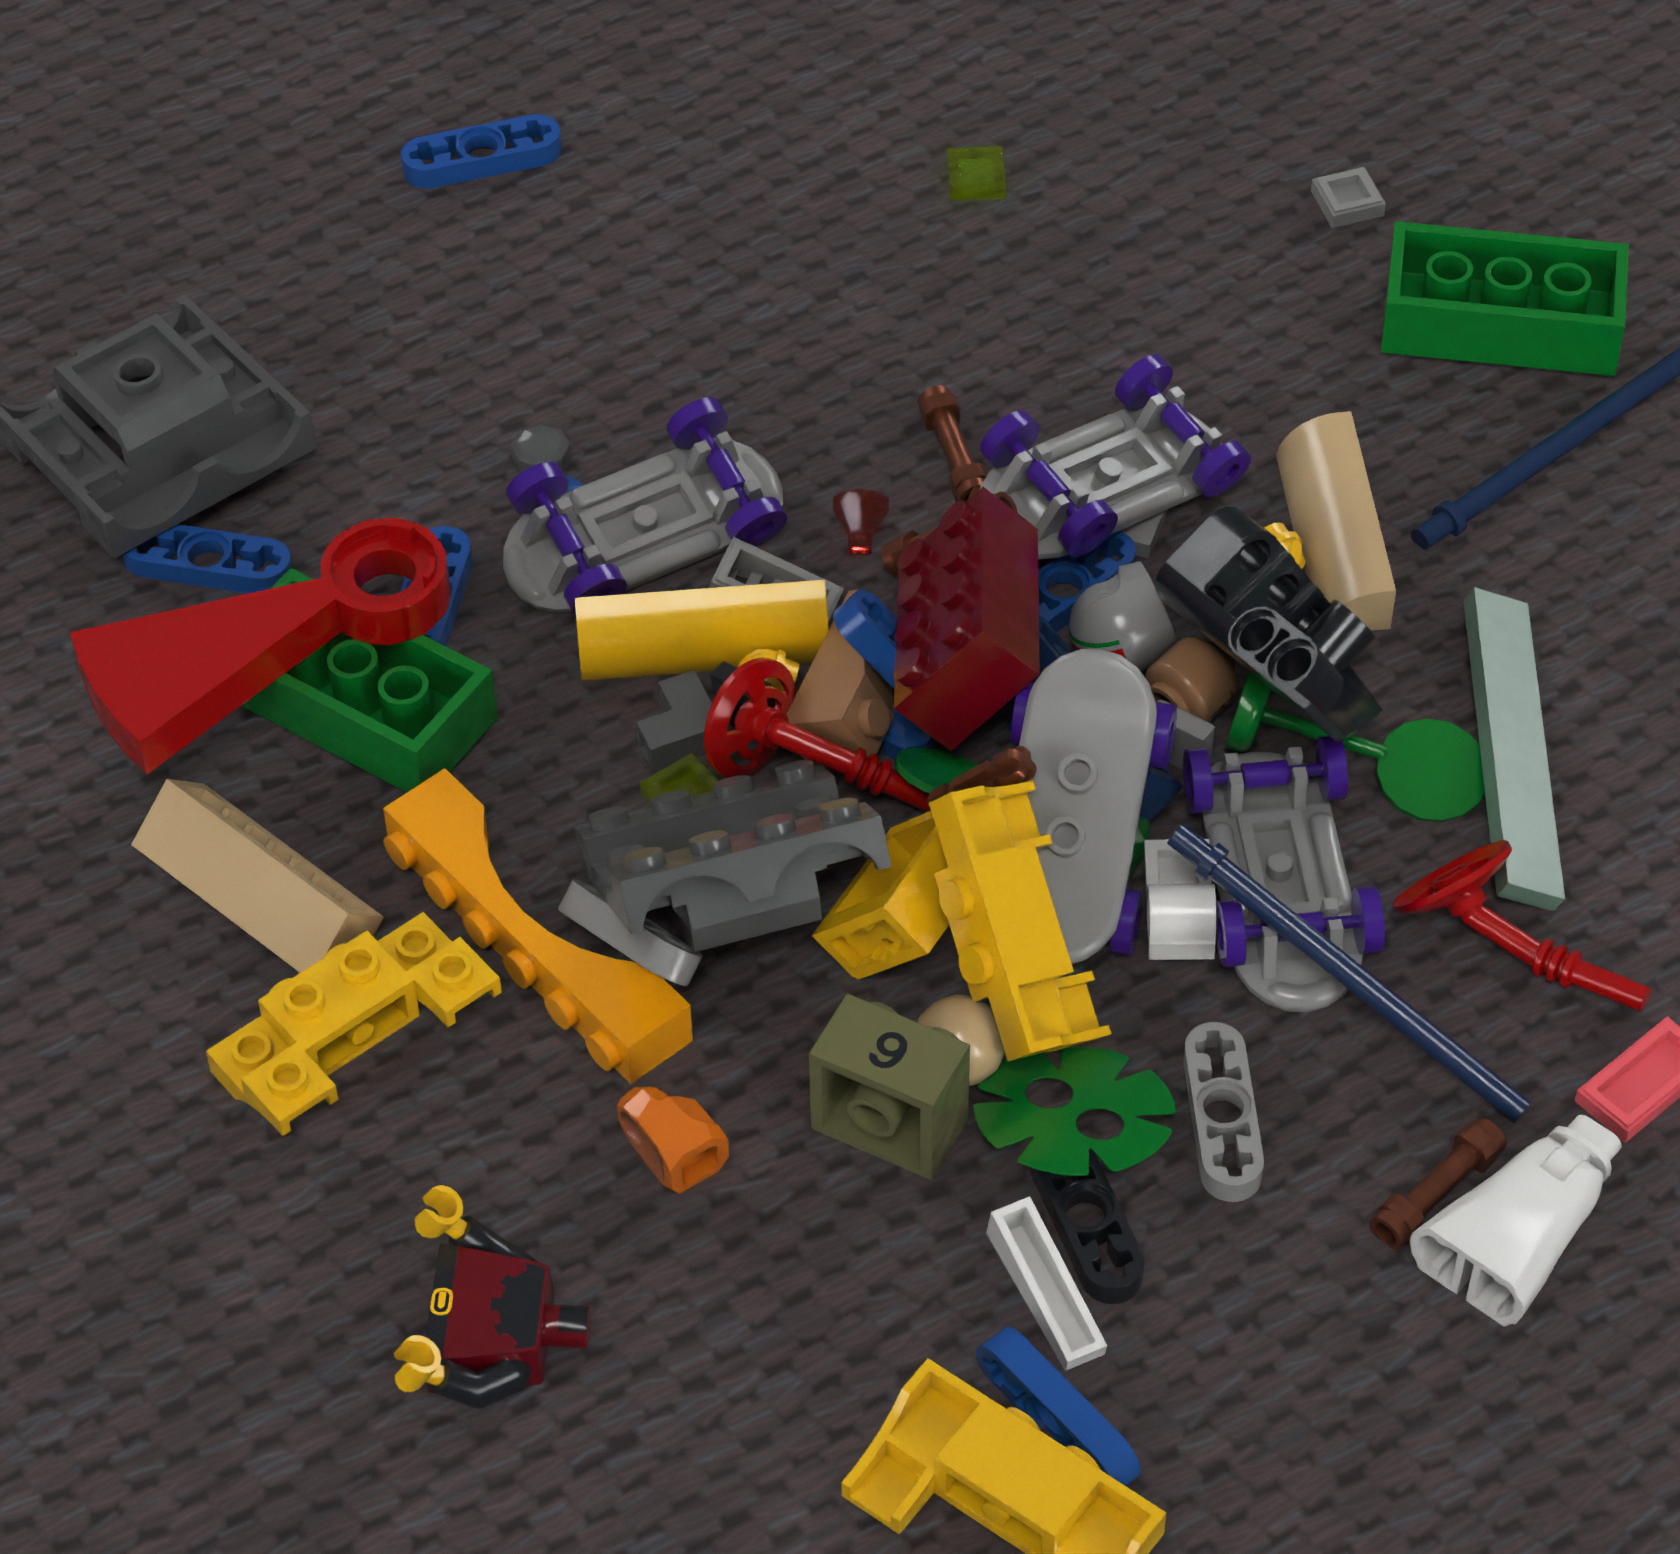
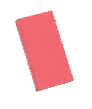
(1636, 1083)

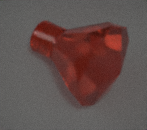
(860, 515)

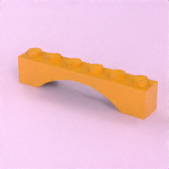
(616, 1005)

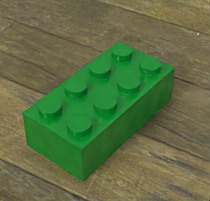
(1505, 298)
(384, 707)

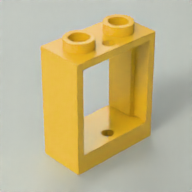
(890, 911)

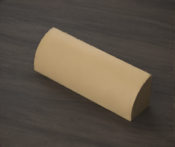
(1337, 517)
(250, 875)

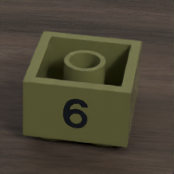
(889, 1085)

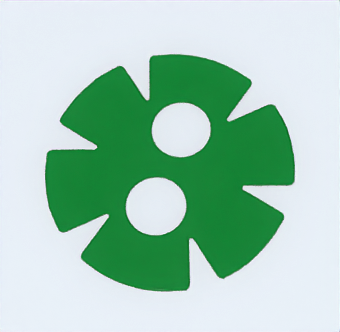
(1057, 1141)

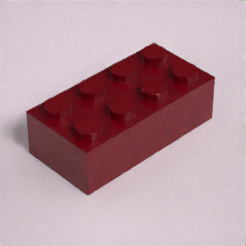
(966, 618)

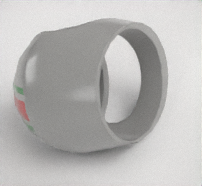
(1123, 618)

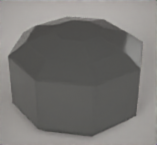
(540, 445)

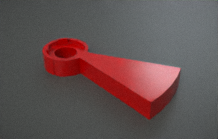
(187, 668)

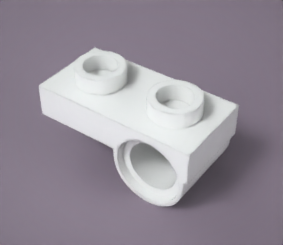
(1177, 906)

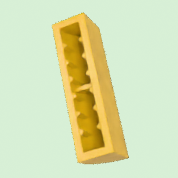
(698, 628)

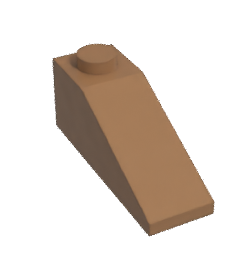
(843, 697)

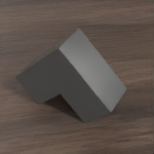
(680, 726)

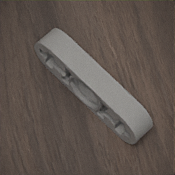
(650, 948)
(1233, 1087)

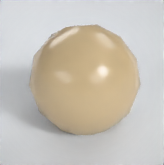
(972, 1024)

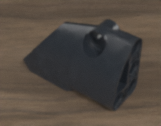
(1271, 619)

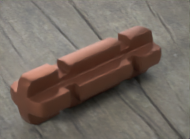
(1005, 769)

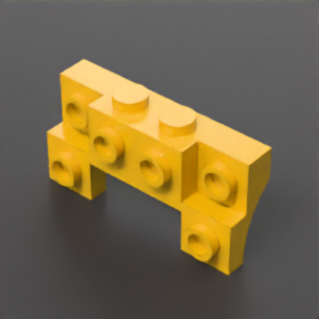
(1007, 921)
(342, 1010)
(996, 1471)

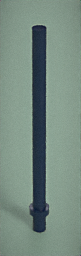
(1453, 516)
(1214, 864)

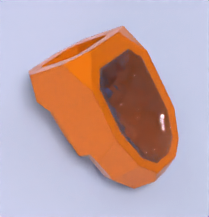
(673, 1136)

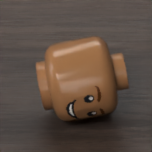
(1194, 677)

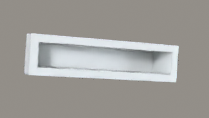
(1045, 1283)

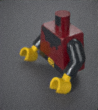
(486, 1313)

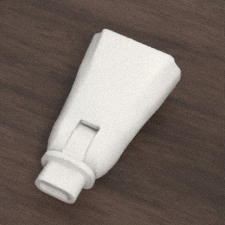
(1518, 1220)

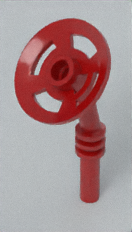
(773, 731)
(1459, 889)

